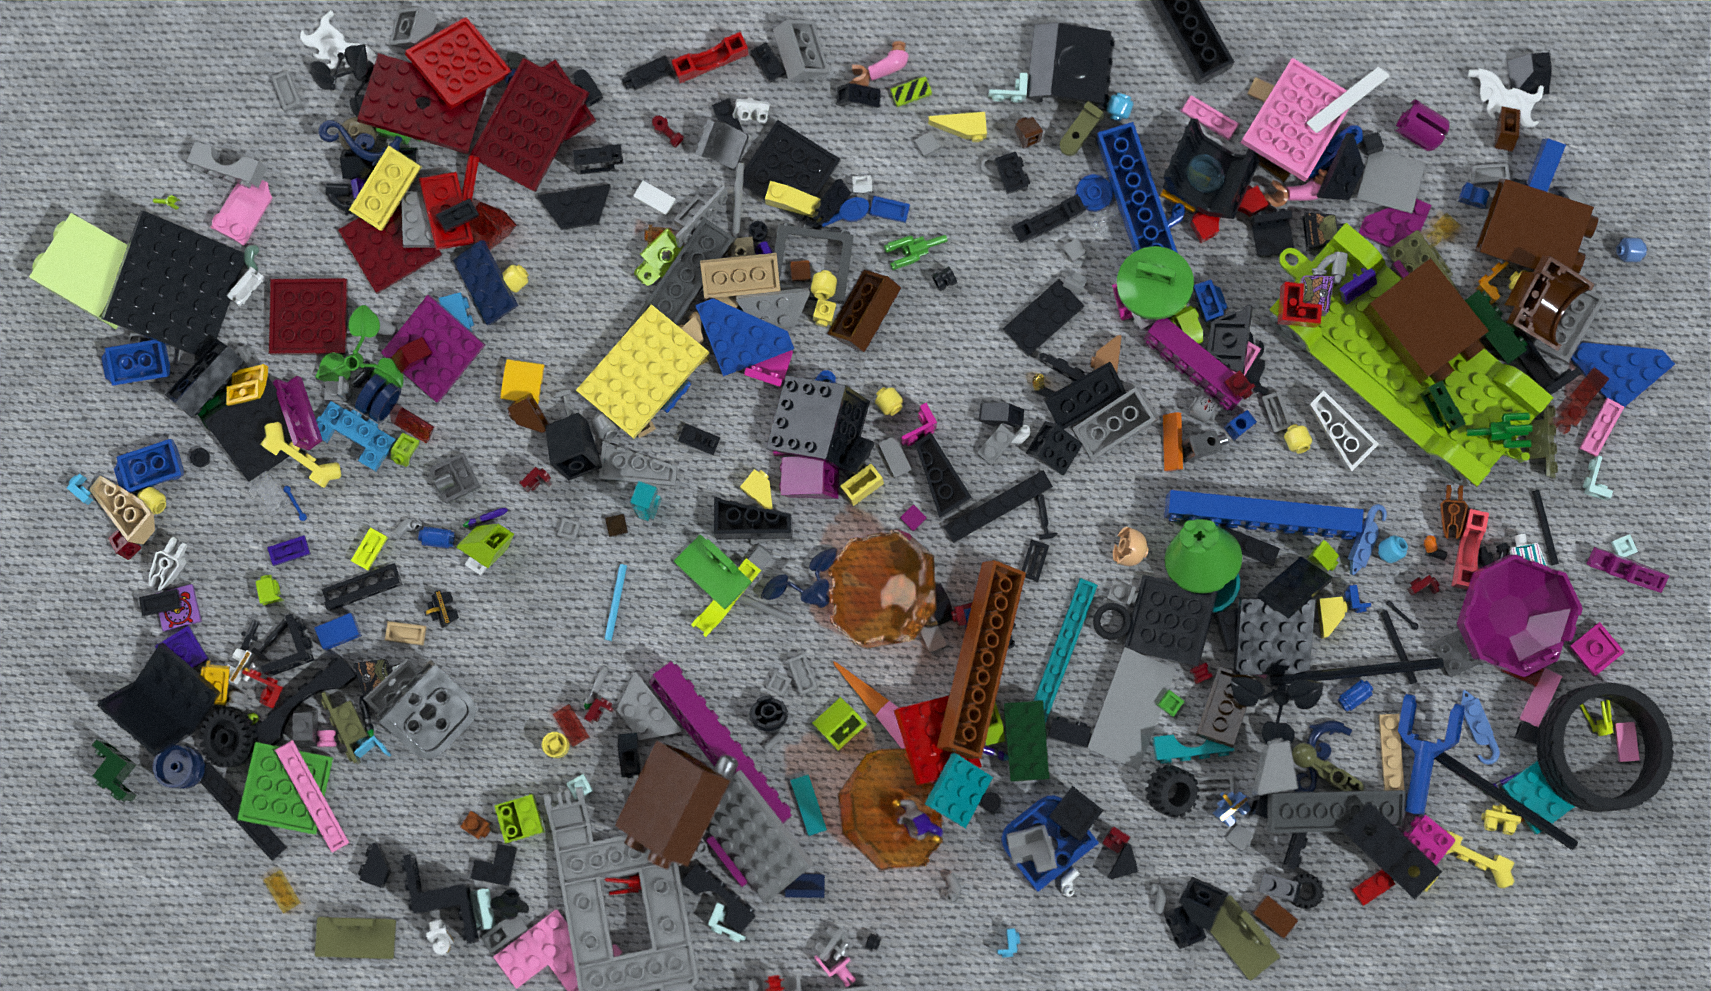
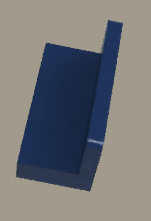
(806, 886)

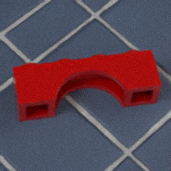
(694, 65)
(1207, 227)

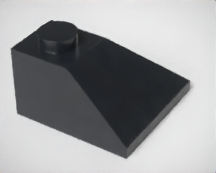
(1531, 72)
(1202, 902)

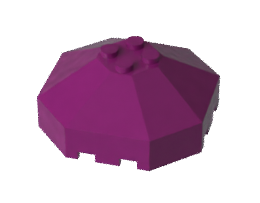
(1518, 614)

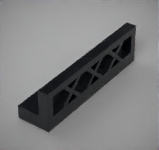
(362, 593)

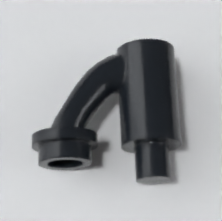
(336, 190)
(1487, 558)

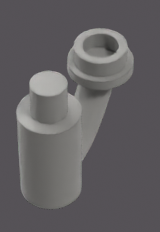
(1339, 262)

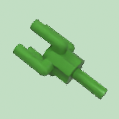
(912, 249)

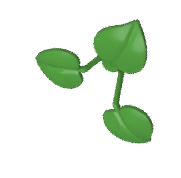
(364, 324)

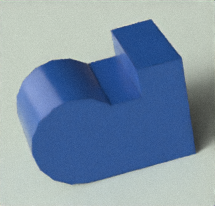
(1474, 196)
(1240, 425)

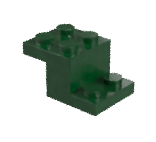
(113, 771)

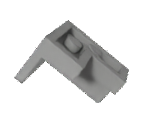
(1032, 845)

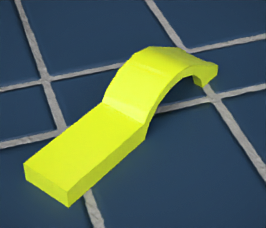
(714, 612)

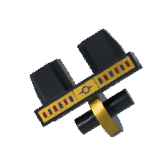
(440, 600)

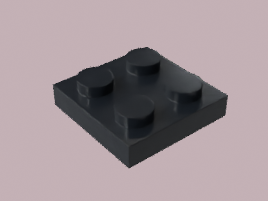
(1075, 813)

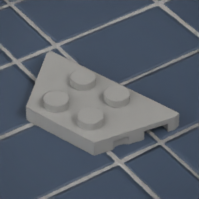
(777, 308)
(644, 712)

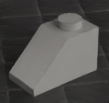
(503, 933)

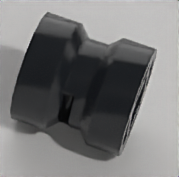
(944, 278)

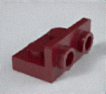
(531, 481)
(595, 712)

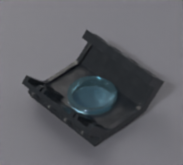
(1209, 174)

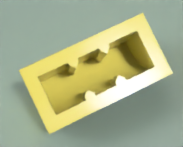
(862, 484)

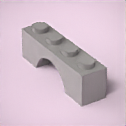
(207, 159)

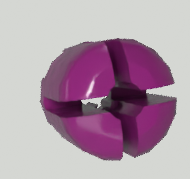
(1423, 126)

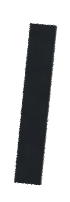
(231, 802)

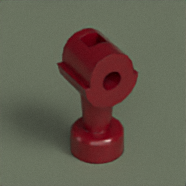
(661, 126)

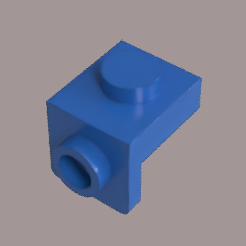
(1352, 597)

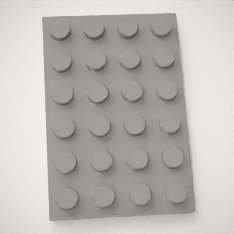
(757, 839)

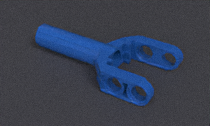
(1425, 751)

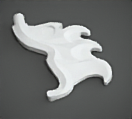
(330, 43)
(1499, 96)

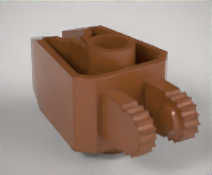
(1453, 511)

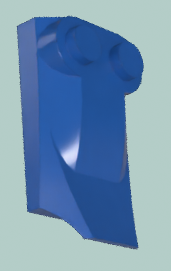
(136, 362)
(149, 466)

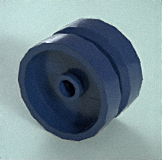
(378, 398)
(179, 767)

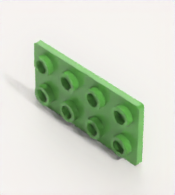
(712, 571)

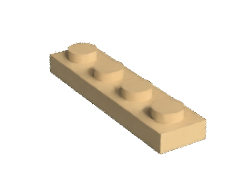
(1391, 752)

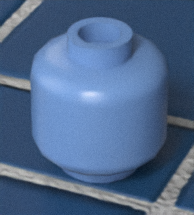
(1631, 249)

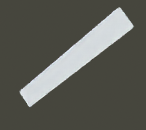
(1347, 99)

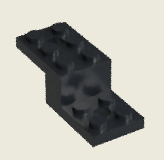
(1392, 850)

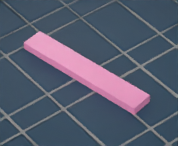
(312, 796)

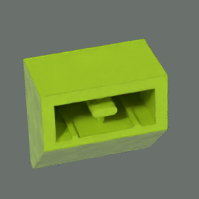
(486, 543)
(839, 724)
(519, 818)

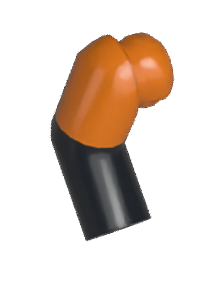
(1432, 548)

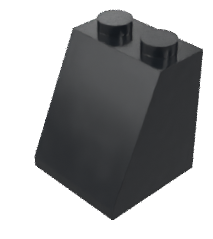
(572, 447)

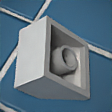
(412, 27)

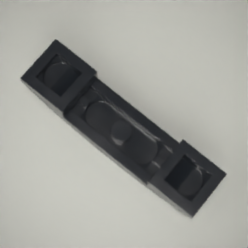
(1049, 220)

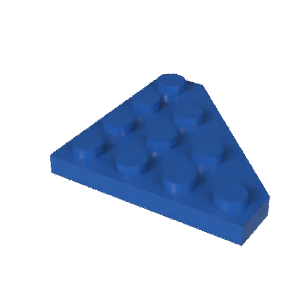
(739, 337)
(1629, 368)

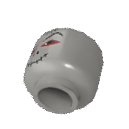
(1203, 408)

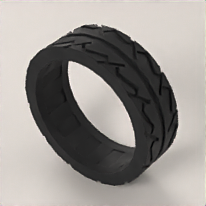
(1655, 734)

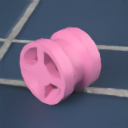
(326, 738)

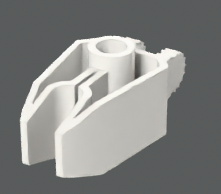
(167, 564)

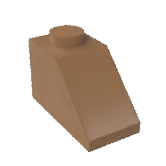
(1107, 353)

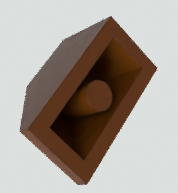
(1507, 129)
(1028, 131)
(528, 414)

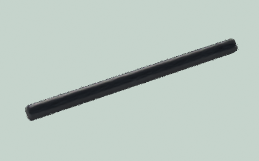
(1360, 671)
(1507, 800)

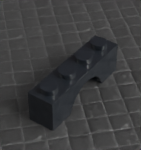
(356, 167)
(700, 881)

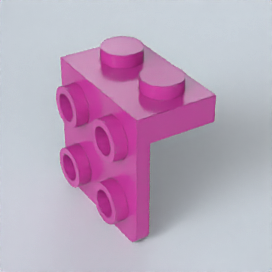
(1429, 838)

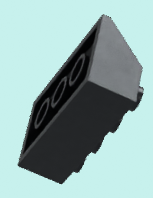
(204, 378)

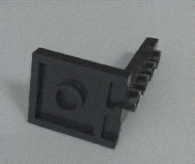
(1540, 370)

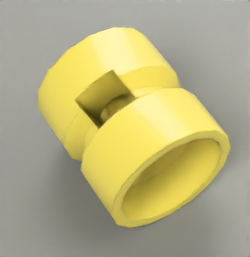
(555, 745)

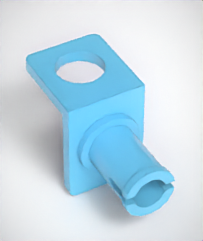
(367, 744)

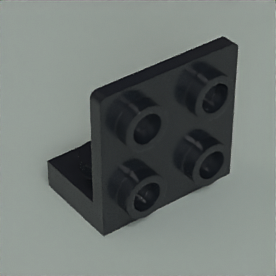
(1054, 447)

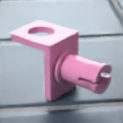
(839, 969)

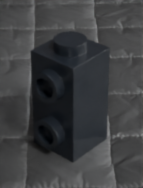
(1069, 733)

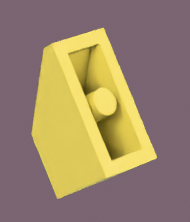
(758, 488)
(1330, 614)

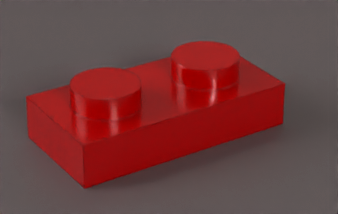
(1373, 887)

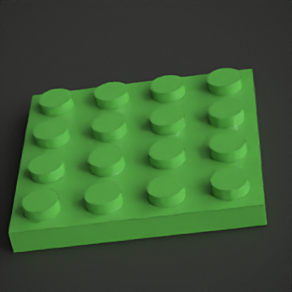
(271, 795)

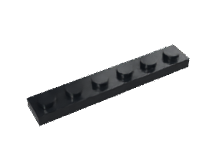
(998, 506)

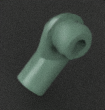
(250, 252)

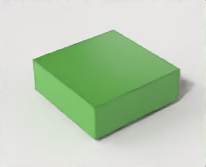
(1170, 703)

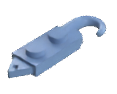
(1366, 540)
(1479, 726)

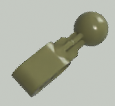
(1305, 755)

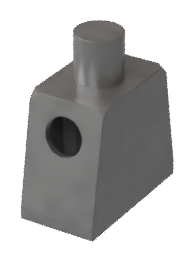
(1202, 445)
(305, 727)

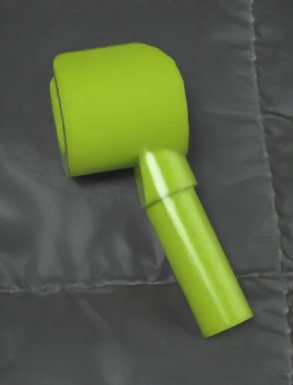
(169, 201)

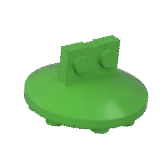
(1155, 282)

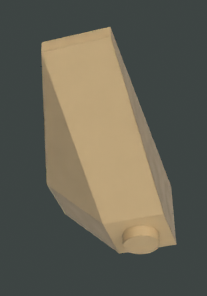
(125, 510)

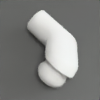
(1022, 434)
(1067, 882)

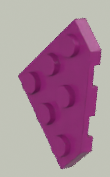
(1392, 225)

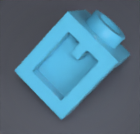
(80, 492)

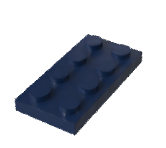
(485, 282)

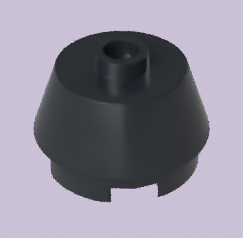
(768, 715)

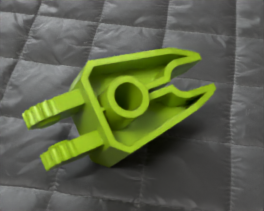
(1188, 322)

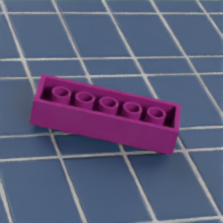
(1191, 360)

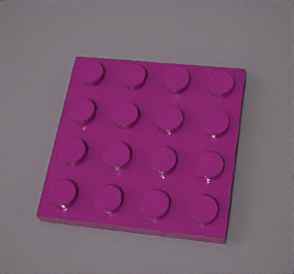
(449, 340)

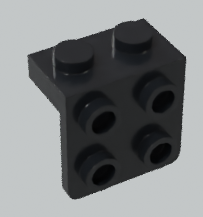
(1272, 232)

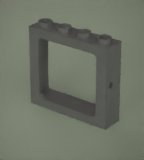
(824, 233)

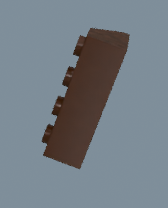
(864, 310)

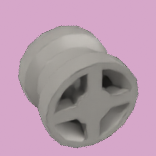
(236, 701)

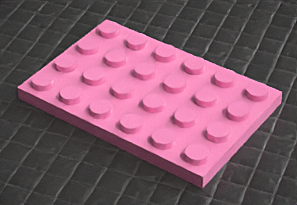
(1281, 125)

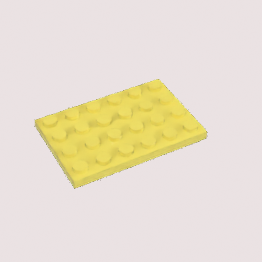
(642, 371)

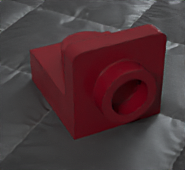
(1239, 386)
(122, 546)
(1115, 839)

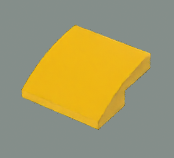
(522, 379)
(247, 384)

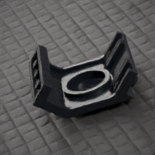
(1070, 64)

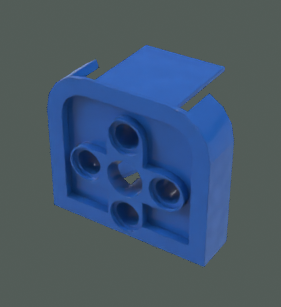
(1067, 846)

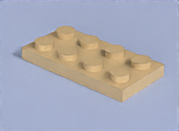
(740, 275)

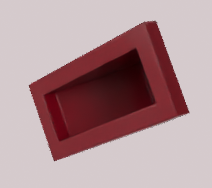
(411, 354)

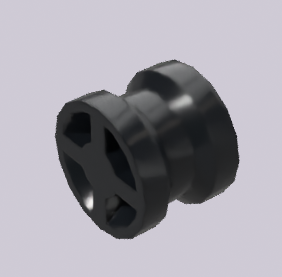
(756, 228)

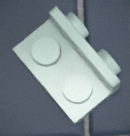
(482, 912)

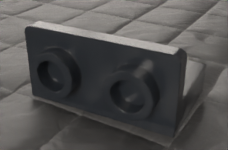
(1011, 173)
(856, 457)
(1182, 929)

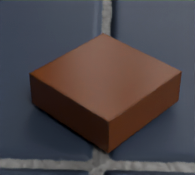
(800, 270)

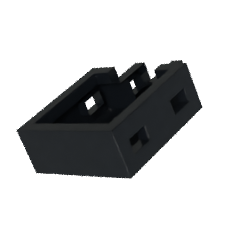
(598, 155)

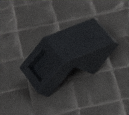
(999, 413)

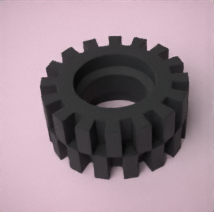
(1317, 893)

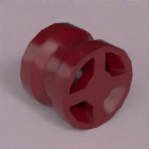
(1201, 673)

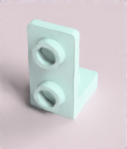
(1015, 96)
(1599, 491)
(718, 915)

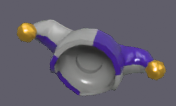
(917, 822)

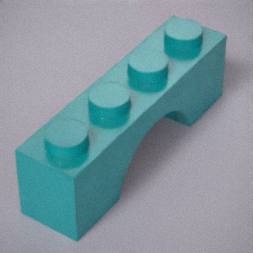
(645, 501)
(1169, 748)

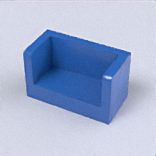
(338, 631)

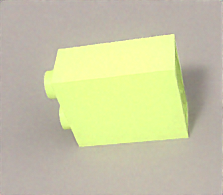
(80, 265)

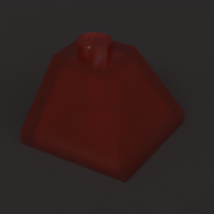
(491, 225)

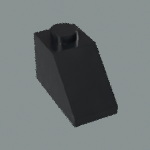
(629, 755)

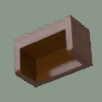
(1275, 916)

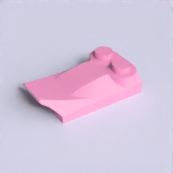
(242, 212)

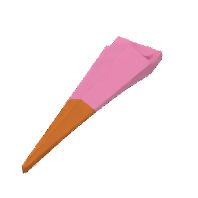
(878, 704)

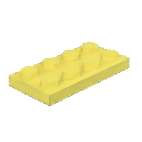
(385, 188)

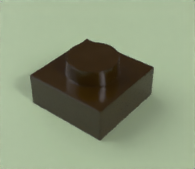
(616, 525)

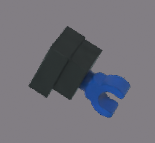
(514, 61)

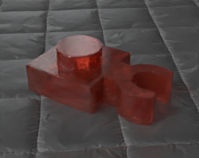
(1572, 415)

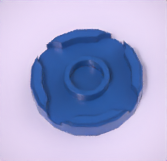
(1089, 193)

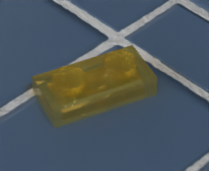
(282, 891)

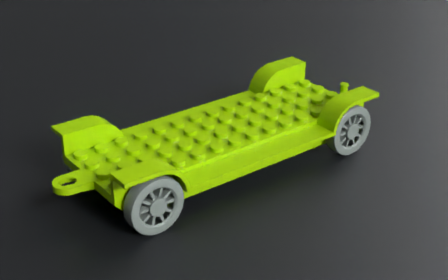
(1368, 365)

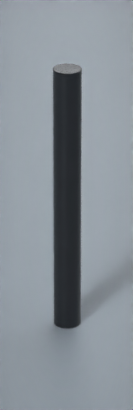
(1545, 527)
(1397, 644)

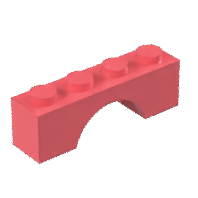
(1469, 544)

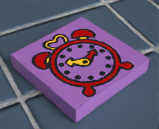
(182, 617)

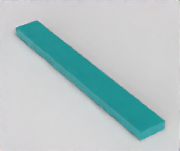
(1065, 644)

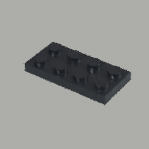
(1043, 317)
(1085, 396)
(1294, 587)

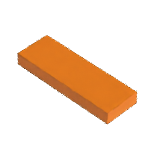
(1172, 441)

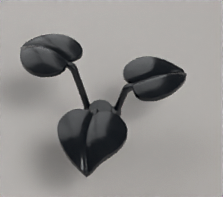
(362, 69)
(1302, 691)

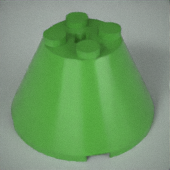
(1203, 557)

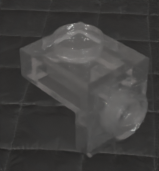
(1105, 215)

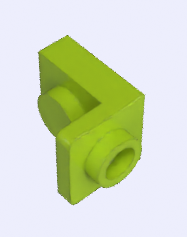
(404, 449)

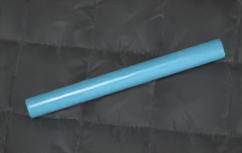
(615, 602)

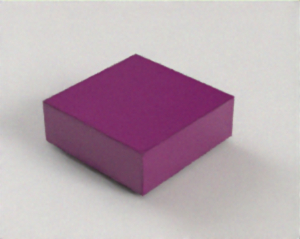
(913, 517)

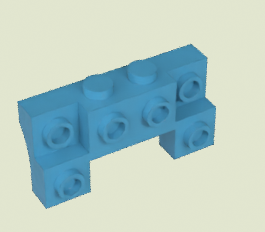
(364, 433)

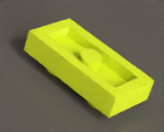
(369, 549)

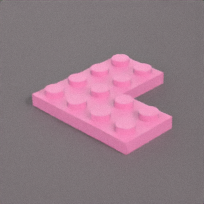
(538, 947)

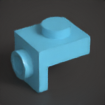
(1012, 939)

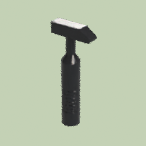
(1044, 518)
(270, 639)

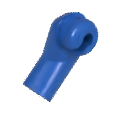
(1176, 215)

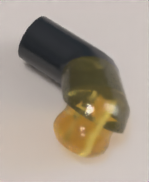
(1039, 386)

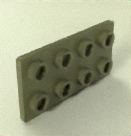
(1415, 251)
(355, 938)
(1243, 939)

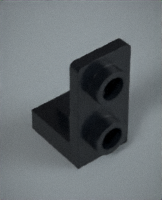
(858, 94)

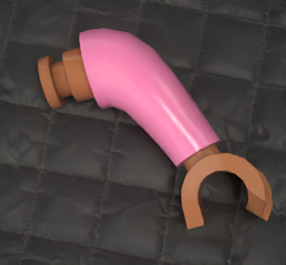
(892, 63)
(1296, 193)

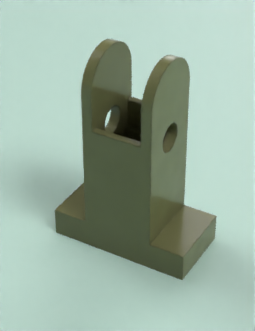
(1083, 126)

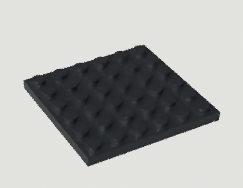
(173, 285)

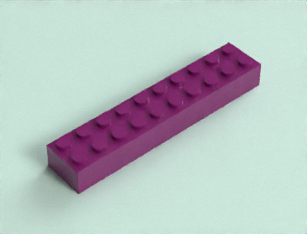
(707, 731)

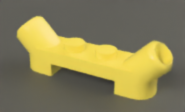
(275, 442)
(1500, 866)

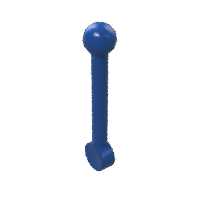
(302, 516)

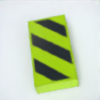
(911, 91)

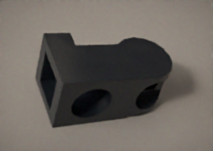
(583, 80)
(1527, 733)

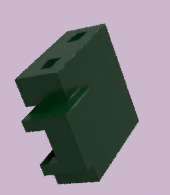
(1442, 404)

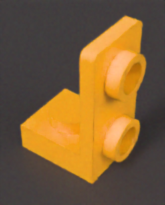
(1491, 290)

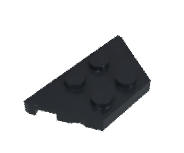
(1343, 172)
(577, 206)
(1230, 338)

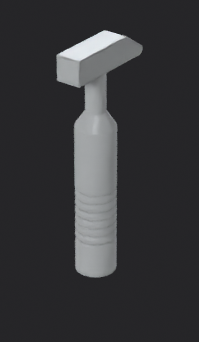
(567, 406)

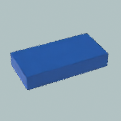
(889, 209)

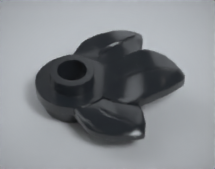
(509, 904)

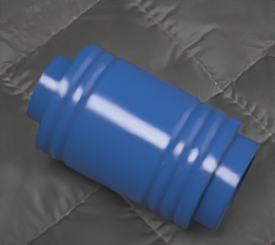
(436, 537)
(1355, 695)

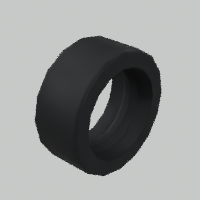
(1116, 607)

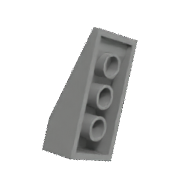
(1116, 423)

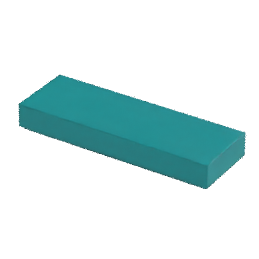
(808, 805)

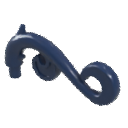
(356, 145)
(1318, 730)

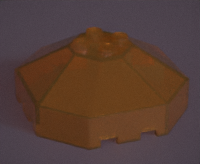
(882, 589)
(871, 819)

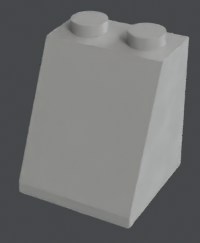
(1275, 769)

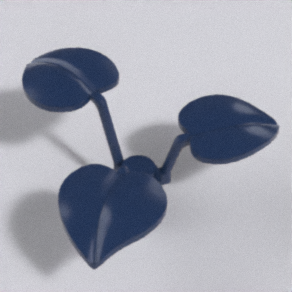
(815, 593)

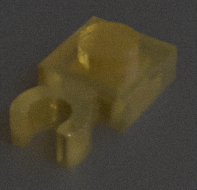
(1444, 227)

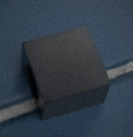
(1372, 143)

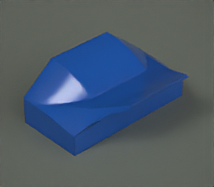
(1209, 300)

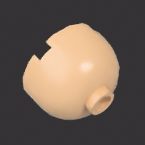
(1131, 547)

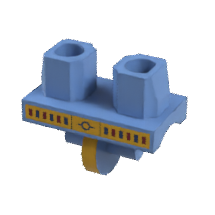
(1230, 804)

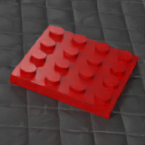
(458, 62)
(920, 731)

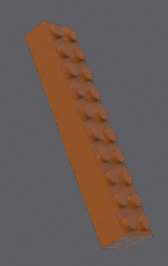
(981, 660)

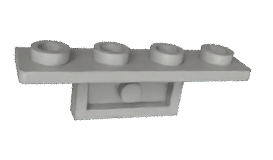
(695, 212)

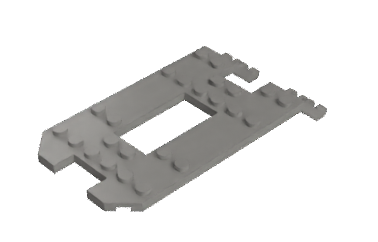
(581, 869)

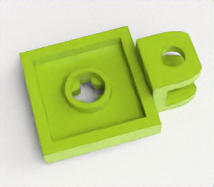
(652, 254)

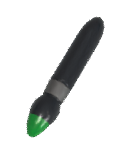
(366, 716)

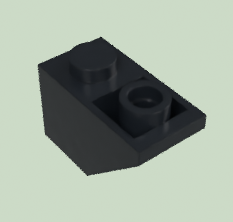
(376, 867)

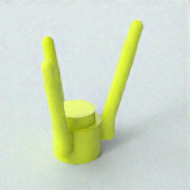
(1603, 726)

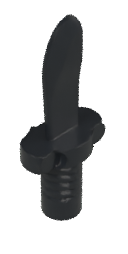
(250, 635)

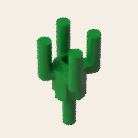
(1504, 430)

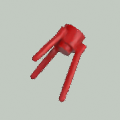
(633, 882)

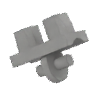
(835, 947)

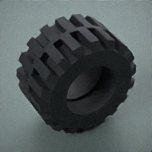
(1185, 794)

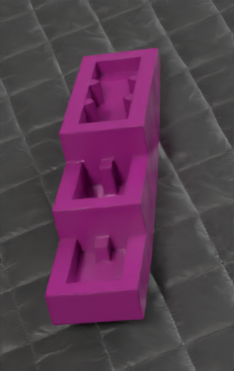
(1627, 569)

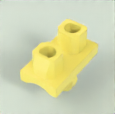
(1501, 815)

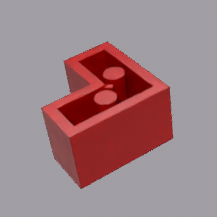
(1293, 310)

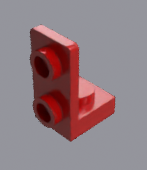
(271, 692)

